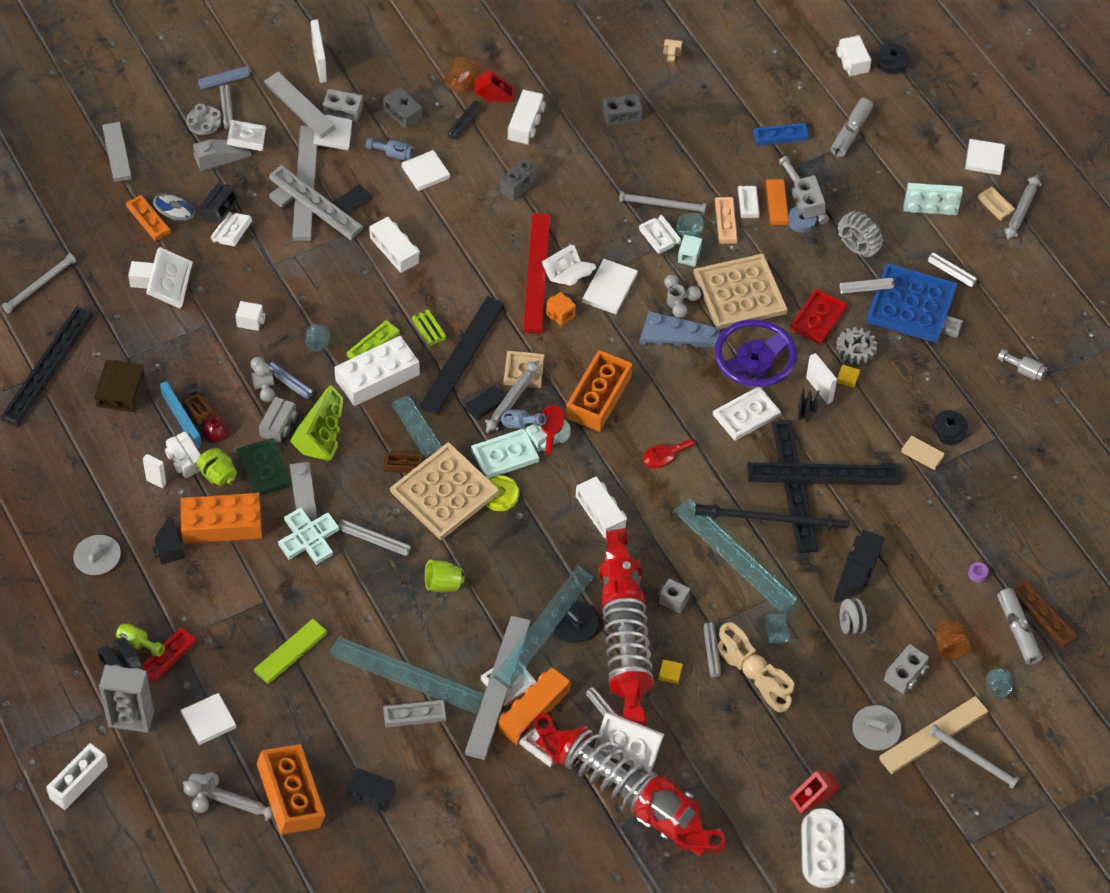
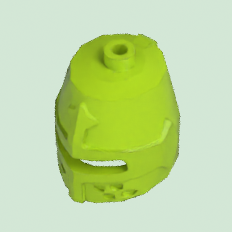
(221, 471)
(442, 576)

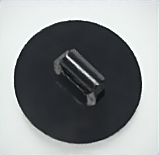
(578, 623)

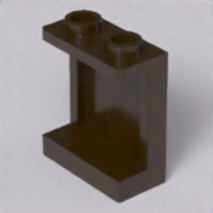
(119, 385)

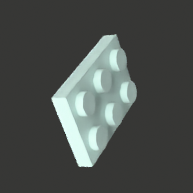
(932, 199)
(505, 453)

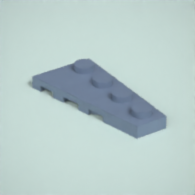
(668, 329)

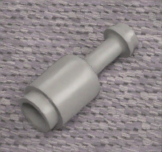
(1026, 366)

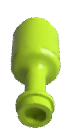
(138, 639)

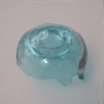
(690, 224)

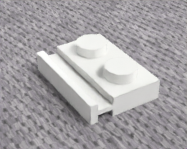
(231, 229)
(660, 234)

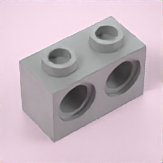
(343, 105)
(809, 197)
(903, 667)

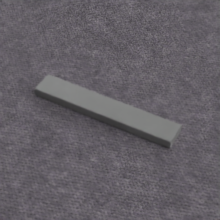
(300, 105)
(316, 202)

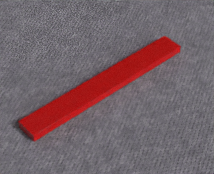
(536, 273)

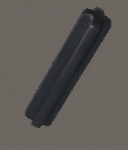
(464, 119)

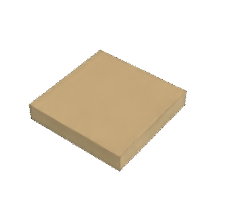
(516, 365)

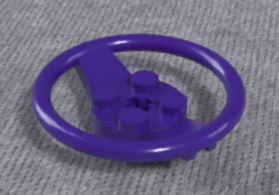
(755, 357)

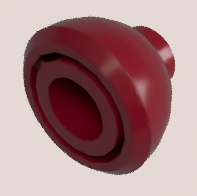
(215, 429)

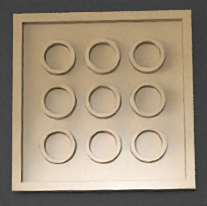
(740, 291)
(444, 491)

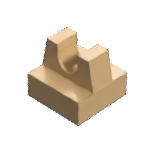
(672, 49)

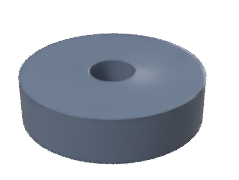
(799, 225)

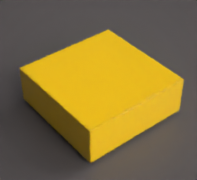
(848, 376)
(670, 671)

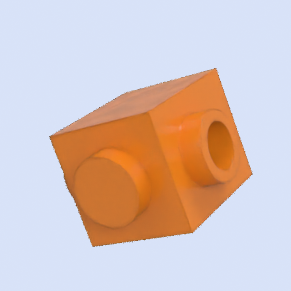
(560, 308)

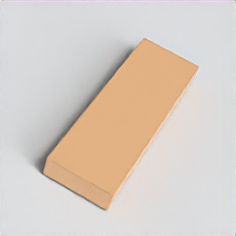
(725, 220)

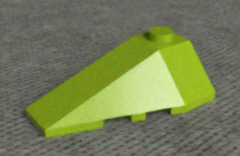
(319, 429)

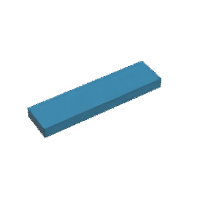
(180, 413)

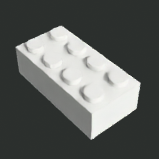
(377, 370)

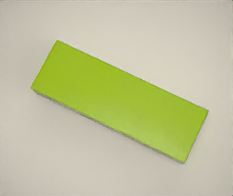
(379, 336)

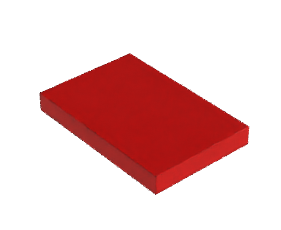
(818, 316)

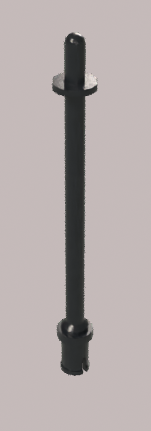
(715, 511)

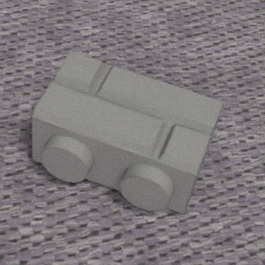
(278, 420)

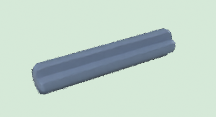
(223, 77)
(290, 381)

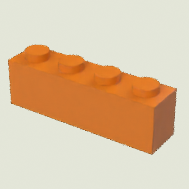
(537, 699)

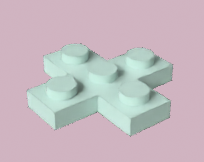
(308, 536)

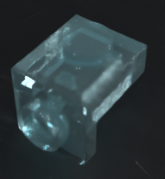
(776, 627)

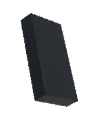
(353, 199)
(484, 402)

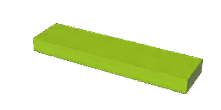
(290, 651)

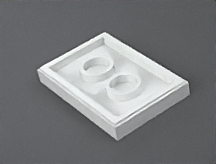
(318, 51)
(169, 277)
(609, 286)
(747, 413)
(631, 738)

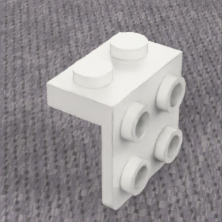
(566, 266)

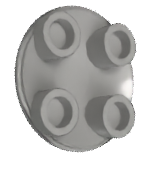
(203, 119)

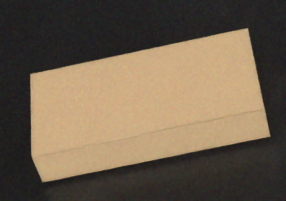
(996, 203)
(922, 452)

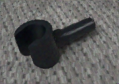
(193, 390)

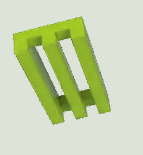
(428, 315)

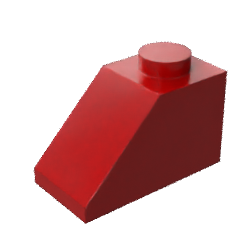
(494, 88)
(814, 791)

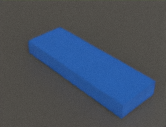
(781, 134)

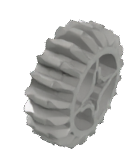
(860, 234)

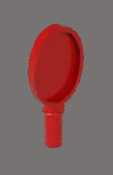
(553, 425)
(663, 454)

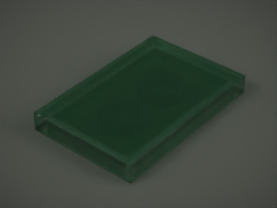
(264, 467)

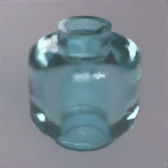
(317, 337)
(999, 682)

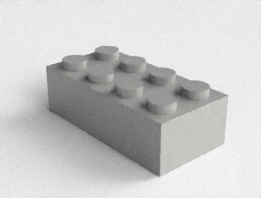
(126, 698)

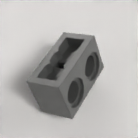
(622, 109)

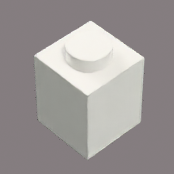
(140, 274)
(250, 316)

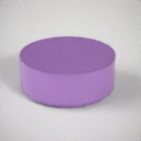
(978, 572)

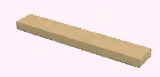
(922, 742)

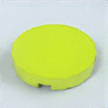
(508, 494)

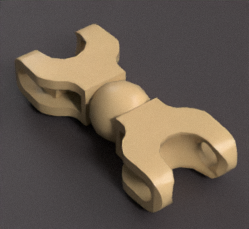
(766, 677)

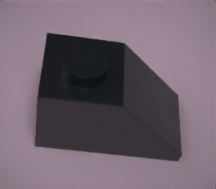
(167, 543)
(852, 581)

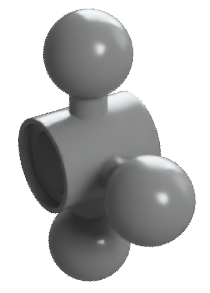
(677, 294)
(262, 378)
(201, 785)

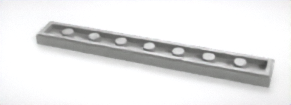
(306, 172)
(495, 693)

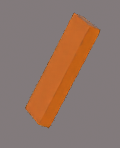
(777, 202)
(148, 217)

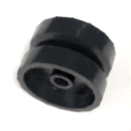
(121, 655)

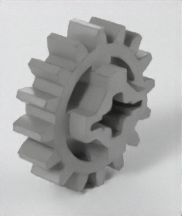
(856, 345)

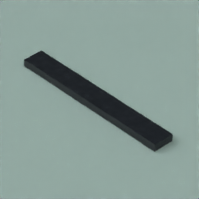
(462, 355)
(46, 366)
(823, 473)
(795, 492)

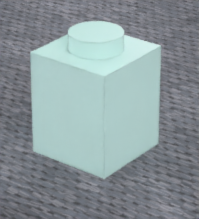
(689, 250)

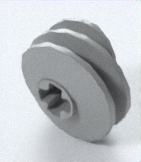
(852, 616)

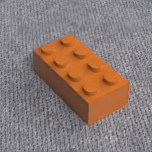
(599, 390)
(221, 518)
(290, 789)

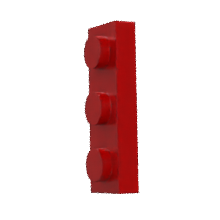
(174, 649)

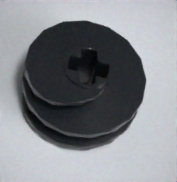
(892, 58)
(807, 404)
(950, 427)

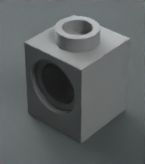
(676, 602)

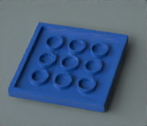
(914, 304)

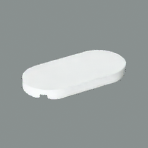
(823, 848)

